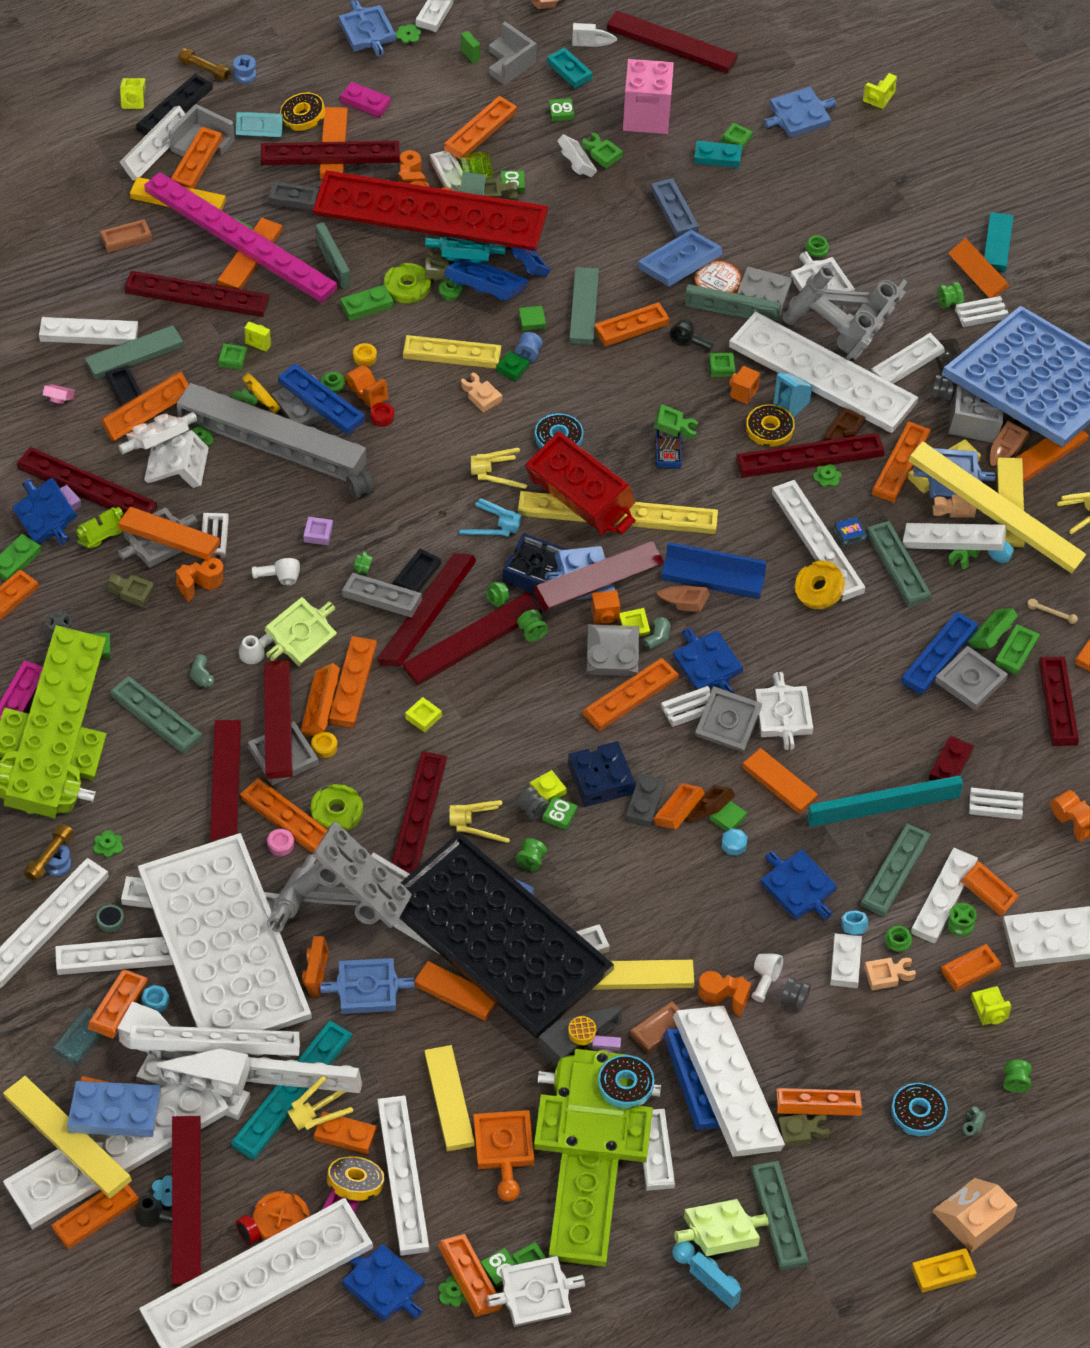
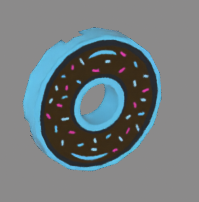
(558, 422)
(628, 1067)
(921, 1095)

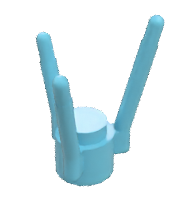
(508, 520)

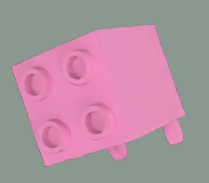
(648, 96)

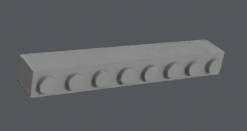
(272, 432)

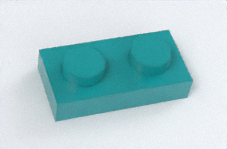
(569, 68)
(259, 124)
(718, 154)

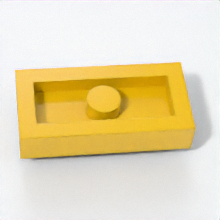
(943, 1270)

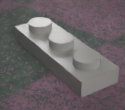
(382, 595)

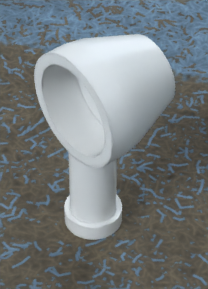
(285, 569)
(252, 649)
(769, 967)

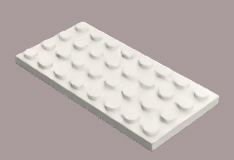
(220, 940)

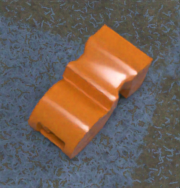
(410, 167)
(363, 383)
(207, 575)
(1069, 807)
(715, 989)

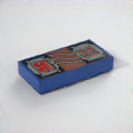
(668, 450)

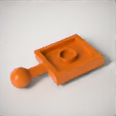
(504, 1142)

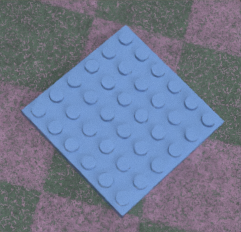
(1030, 374)

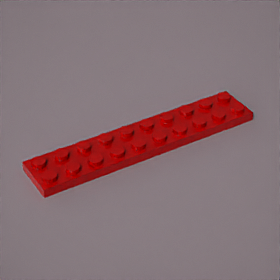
(431, 210)

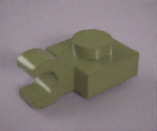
(495, 189)
(132, 590)

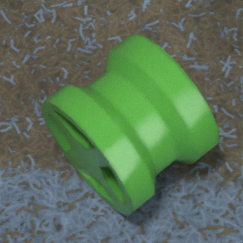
(950, 295)
(532, 625)
(531, 854)
(958, 913)
(1017, 1076)

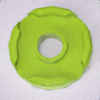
(407, 293)
(337, 795)

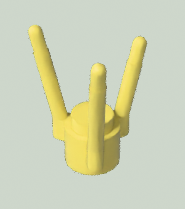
(483, 463)
(1073, 499)
(462, 815)
(303, 1114)

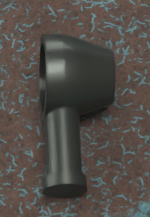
(683, 334)
(151, 1216)

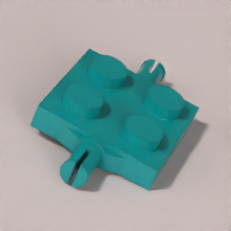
(457, 249)

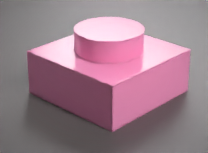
(58, 394)

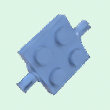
(367, 28)
(799, 112)
(966, 460)
(574, 559)
(367, 985)

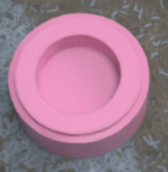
(280, 842)

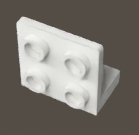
(178, 455)

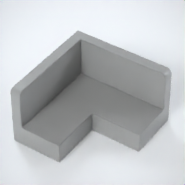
(515, 54)
(188, 126)
(973, 418)

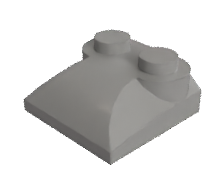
(612, 650)

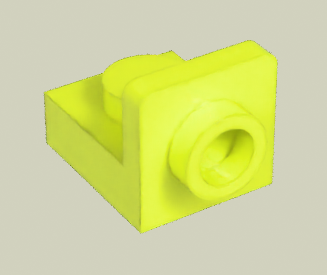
(132, 93)
(882, 93)
(991, 1006)

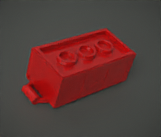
(582, 484)

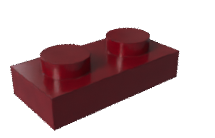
(952, 759)

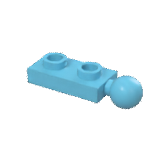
(708, 1272)

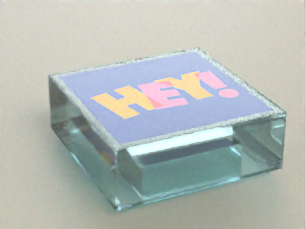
(850, 531)

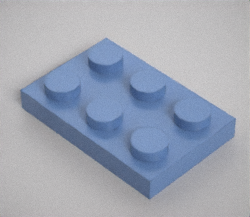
(680, 258)
(114, 1108)

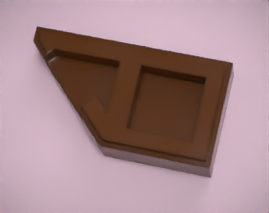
(846, 425)
(710, 803)

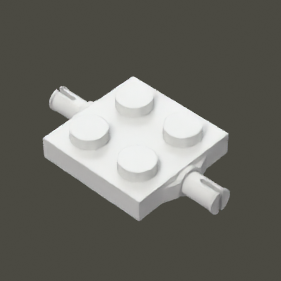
(811, 267)
(162, 429)
(784, 711)
(535, 1291)

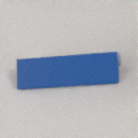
(714, 570)

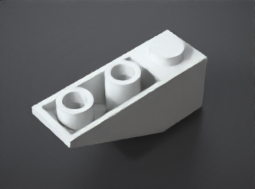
(142, 1015)
(212, 1070)

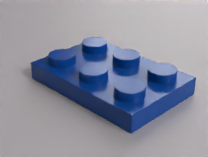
(486, 279)

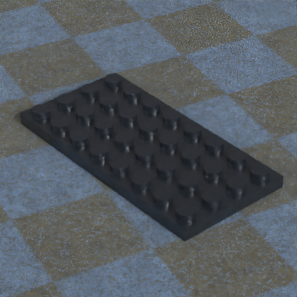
(500, 935)

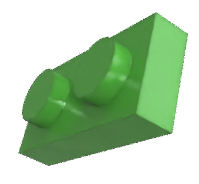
(367, 302)
(18, 556)
(993, 628)
(1017, 649)

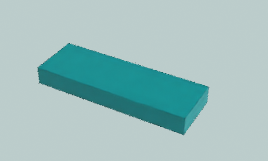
(998, 240)

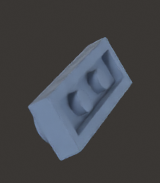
(674, 207)

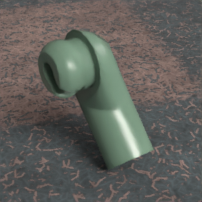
(660, 635)
(199, 673)
(977, 1120)

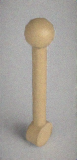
(1033, 604)

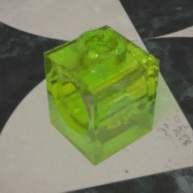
(477, 163)

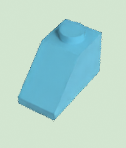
(791, 393)

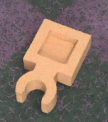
(483, 394)
(955, 506)
(885, 974)

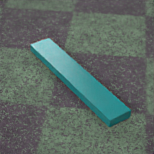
(884, 801)
(273, 1111)

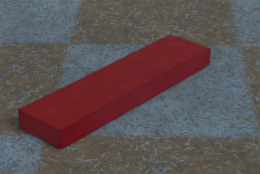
(1058, 701)

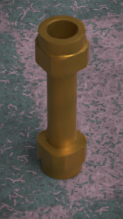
(188, 57)
(62, 835)

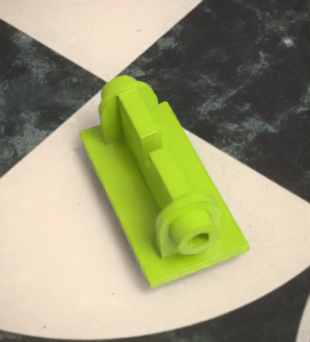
(92, 534)

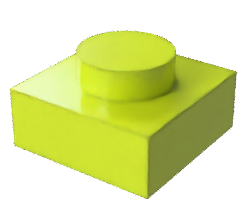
(257, 336)
(636, 618)
(423, 714)
(549, 786)

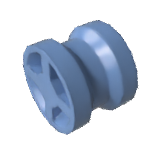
(244, 69)
(529, 346)
(59, 867)

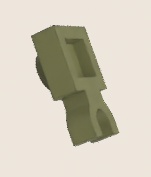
(435, 266)
(798, 1130)

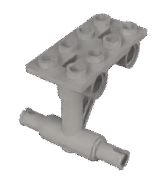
(854, 330)
(344, 861)

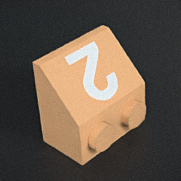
(976, 1212)

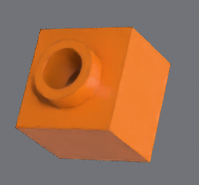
(744, 384)
(605, 607)

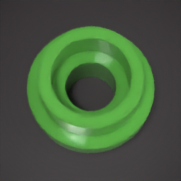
(817, 246)
(450, 290)
(333, 381)
(362, 563)
(497, 594)
(901, 933)

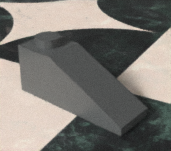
(556, 1043)

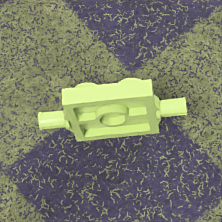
(300, 631)
(721, 1227)

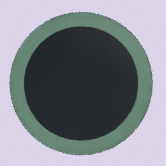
(110, 918)

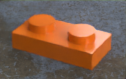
(317, 961)
(346, 1134)

